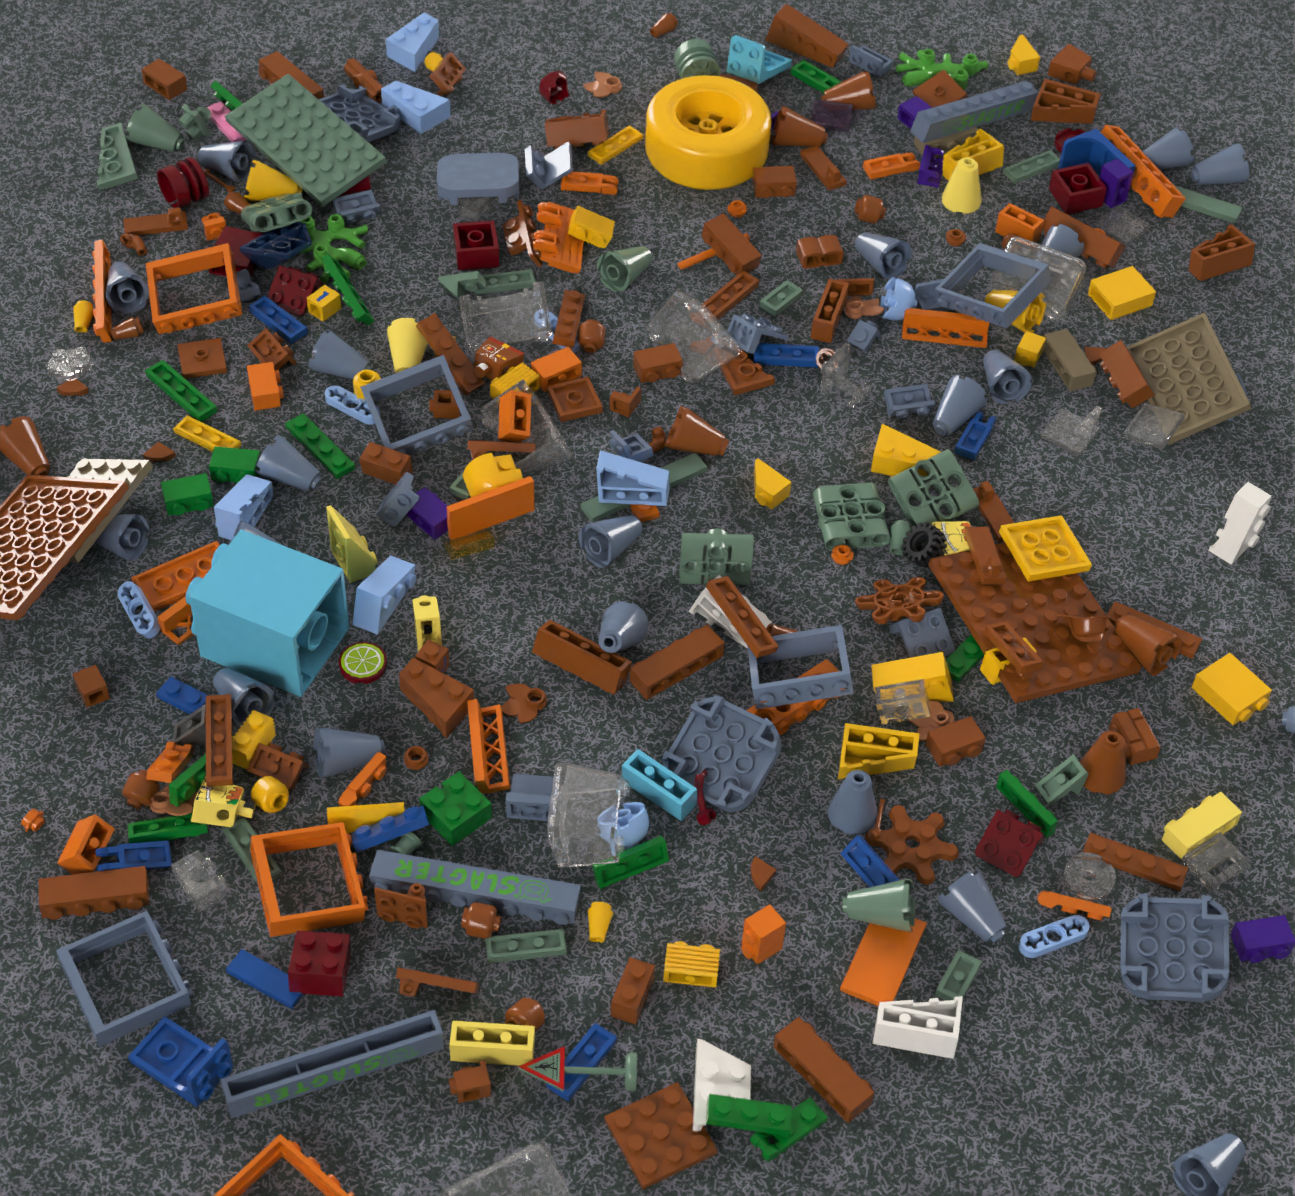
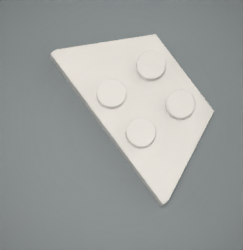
(719, 1075)

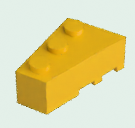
(981, 148)
(899, 452)
(927, 667)
(876, 750)

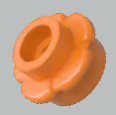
(737, 208)
(840, 558)
(33, 820)

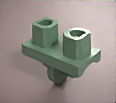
(196, 122)

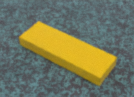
(615, 145)
(204, 435)
(361, 815)

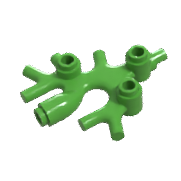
(928, 68)
(321, 244)

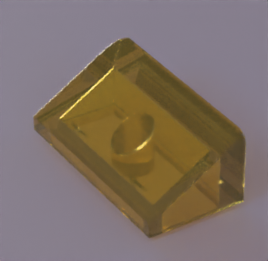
(469, 544)

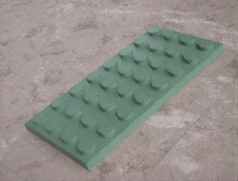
(305, 140)

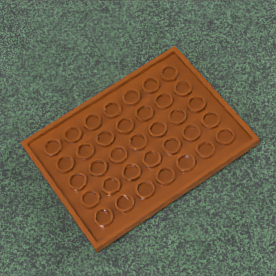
(43, 528)
(1030, 612)

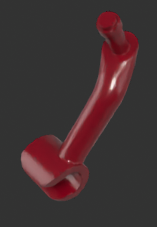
(704, 815)

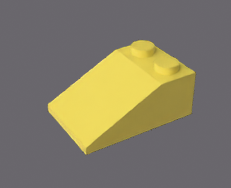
(349, 547)

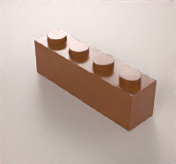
(277, 66)
(1096, 244)
(581, 657)
(676, 661)
(93, 892)
(824, 1069)

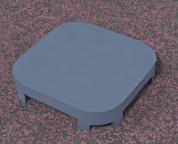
(362, 113)
(477, 176)
(730, 746)
(1175, 948)

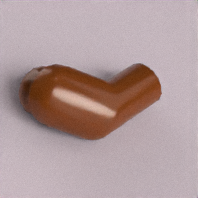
(133, 242)
(658, 439)

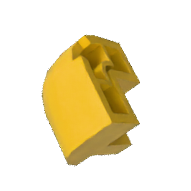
(490, 473)

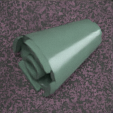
(152, 130)
(622, 265)
(883, 905)

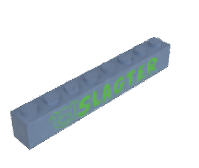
(974, 111)
(469, 884)
(332, 1064)

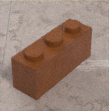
(730, 245)
(829, 310)
(1125, 375)

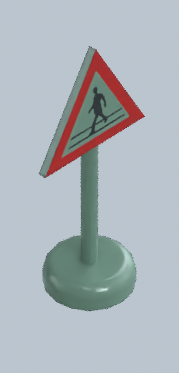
(551, 1069)

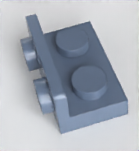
(398, 501)

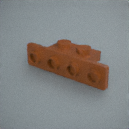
(520, 233)

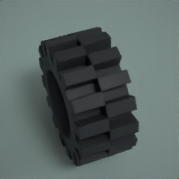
(916, 539)

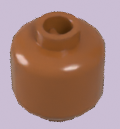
(869, 209)
(591, 335)
(139, 790)
(480, 920)
(526, 1012)

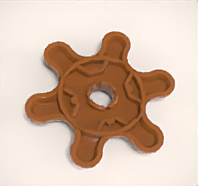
(896, 601)
(918, 858)

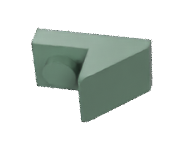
(460, 283)
(1063, 779)

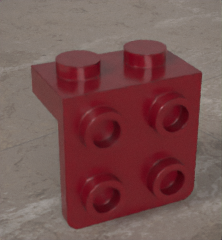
(292, 288)
(1009, 842)

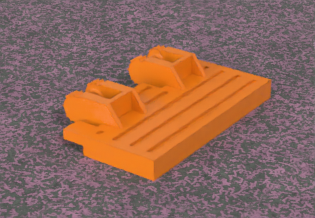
(554, 243)

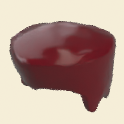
(554, 87)

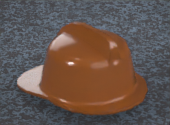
(1087, 628)

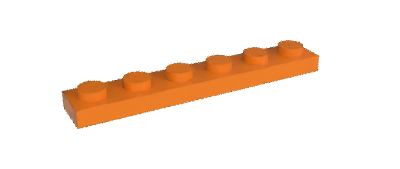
(102, 310)

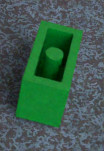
(233, 464)
(187, 494)

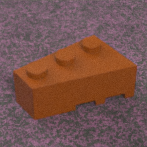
(1065, 103)
(577, 130)
(1222, 254)
(436, 695)

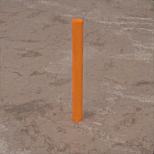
(700, 257)

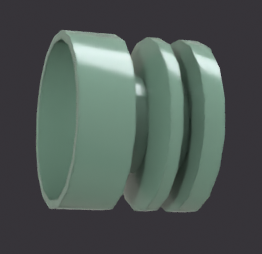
(696, 59)

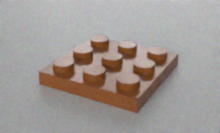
(659, 1135)

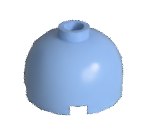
(898, 299)
(632, 823)

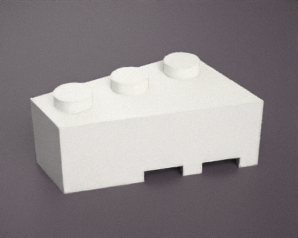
(1242, 523)
(708, 607)
(919, 1027)

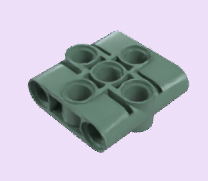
(276, 212)
(939, 469)
(851, 516)
(715, 554)

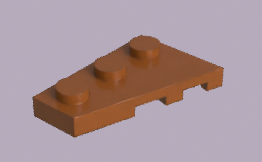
(745, 375)

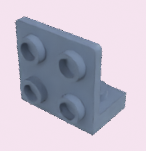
(548, 169)
(748, 331)
(925, 636)
(529, 797)

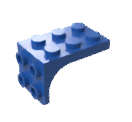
(1091, 148)
(182, 1061)

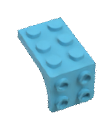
(753, 62)

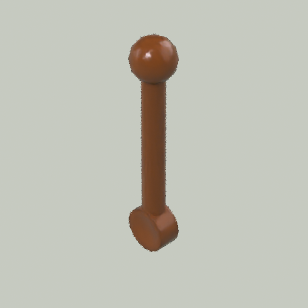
(207, 172)
(876, 832)

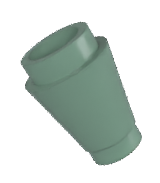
(897, 534)

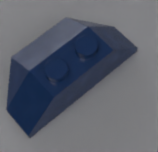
(277, 245)

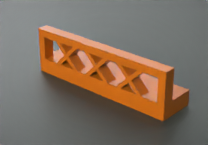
(945, 324)
(174, 617)
(479, 747)

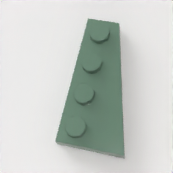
(115, 158)

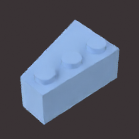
(413, 41)
(416, 107)
(631, 481)
(242, 503)
(382, 593)

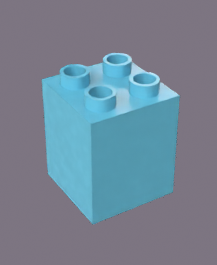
(269, 611)

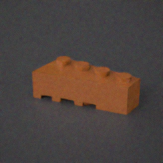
(805, 37)

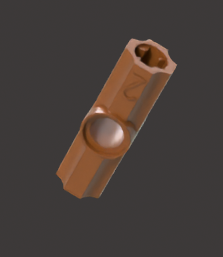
(364, 78)

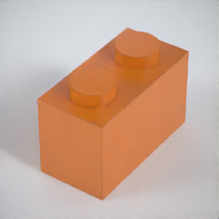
(1019, 222)
(557, 368)
(264, 386)
(514, 416)
(80, 851)
(763, 934)

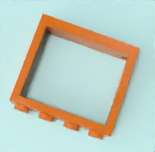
(188, 264)
(304, 839)
(292, 1153)

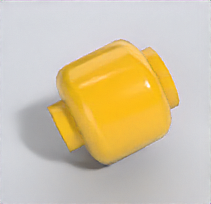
(363, 378)
(270, 794)

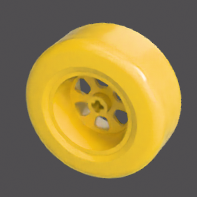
(707, 132)

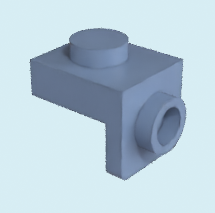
(247, 288)
(863, 335)

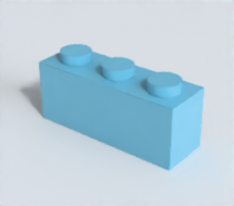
(659, 785)

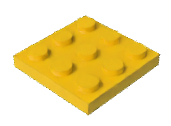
(1045, 548)

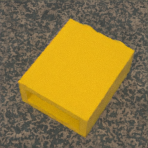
(1121, 292)
(1232, 689)

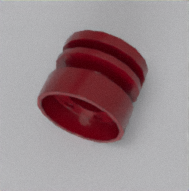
(183, 183)

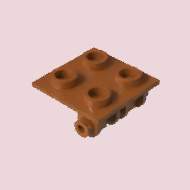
(401, 907)

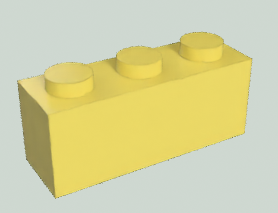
(1200, 824)
(491, 1042)

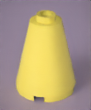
(963, 188)
(405, 343)

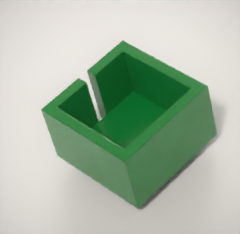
(456, 808)

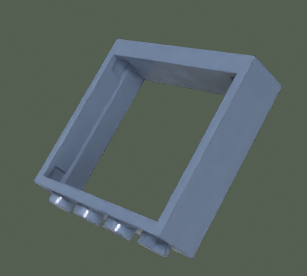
(1001, 260)
(410, 378)
(804, 688)
(109, 938)

